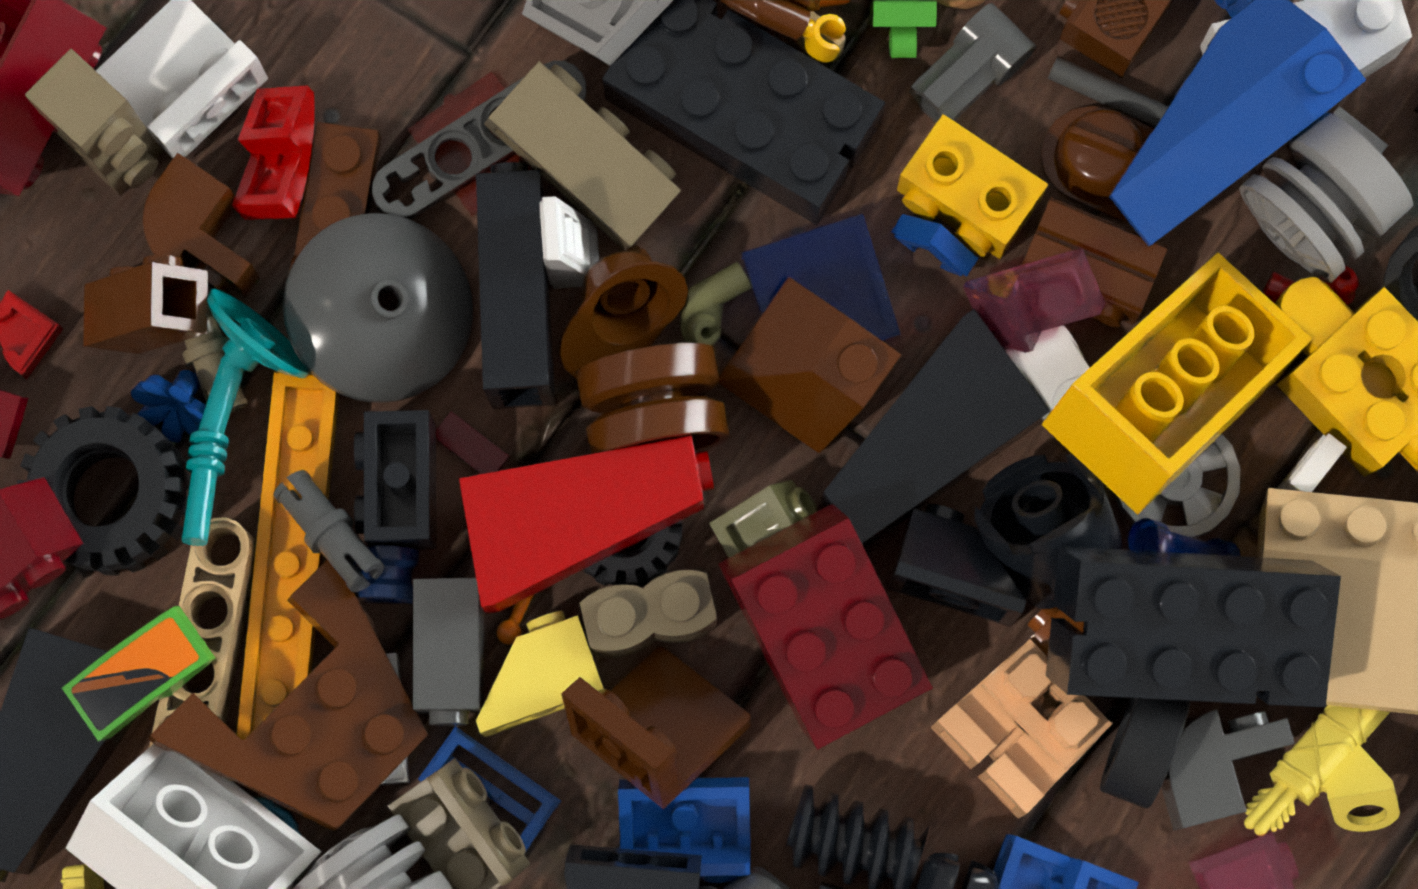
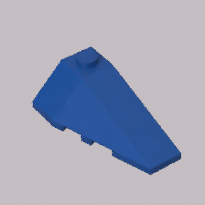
(1247, 97)

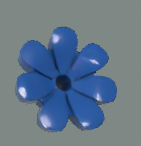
(170, 403)

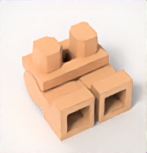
(1023, 762)

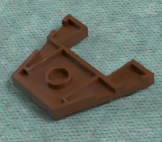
(330, 735)

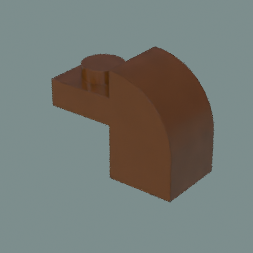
(183, 218)

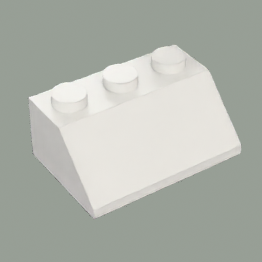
(186, 829)

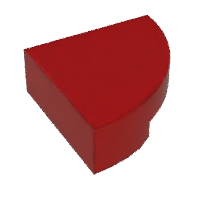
(25, 334)

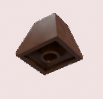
(807, 366)

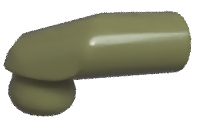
(705, 304)

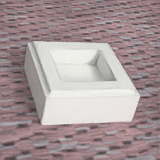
(1314, 464)

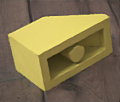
(537, 673)

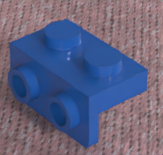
(703, 820)

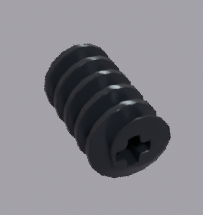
(854, 842)

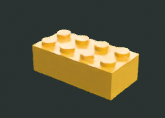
(1176, 382)

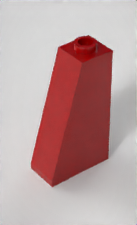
(569, 513)

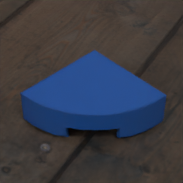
(937, 240)

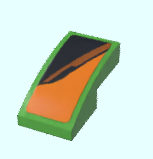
(138, 673)

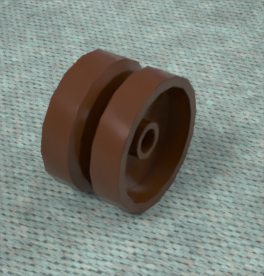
(653, 397)

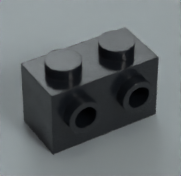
(398, 479)

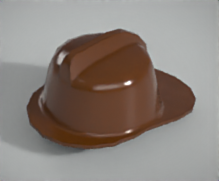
(1090, 152)
(622, 307)

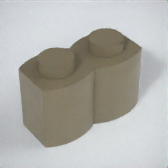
(630, 618)

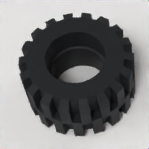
(160, 494)

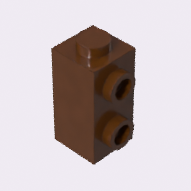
(145, 306)

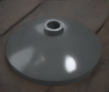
(346, 333)

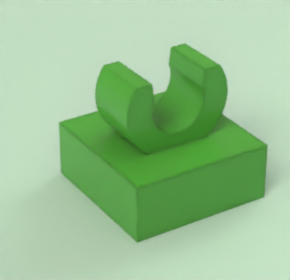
(903, 18)

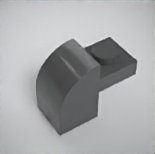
(1202, 775)

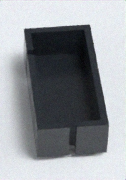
(746, 103)
(1193, 627)

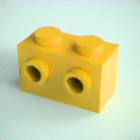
(970, 188)

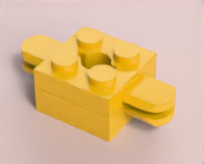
(1356, 372)

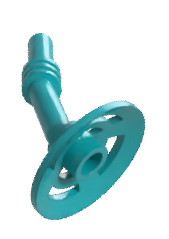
(247, 346)

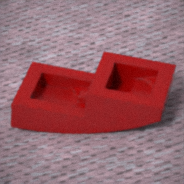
(280, 145)

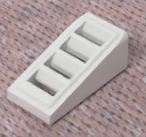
(567, 243)

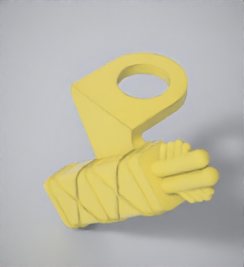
(1330, 762)

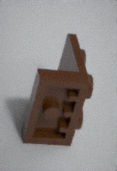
(656, 724)

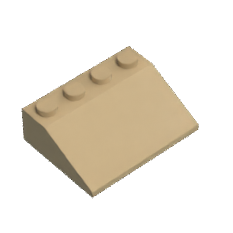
(1377, 610)

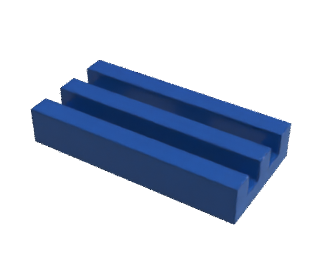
(534, 822)

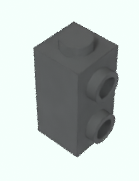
(447, 650)

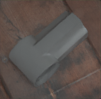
(982, 54)

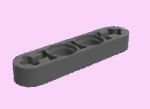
(467, 129)

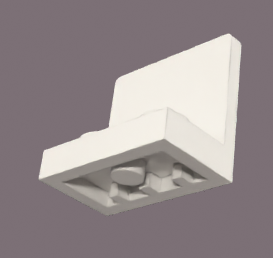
(183, 75)

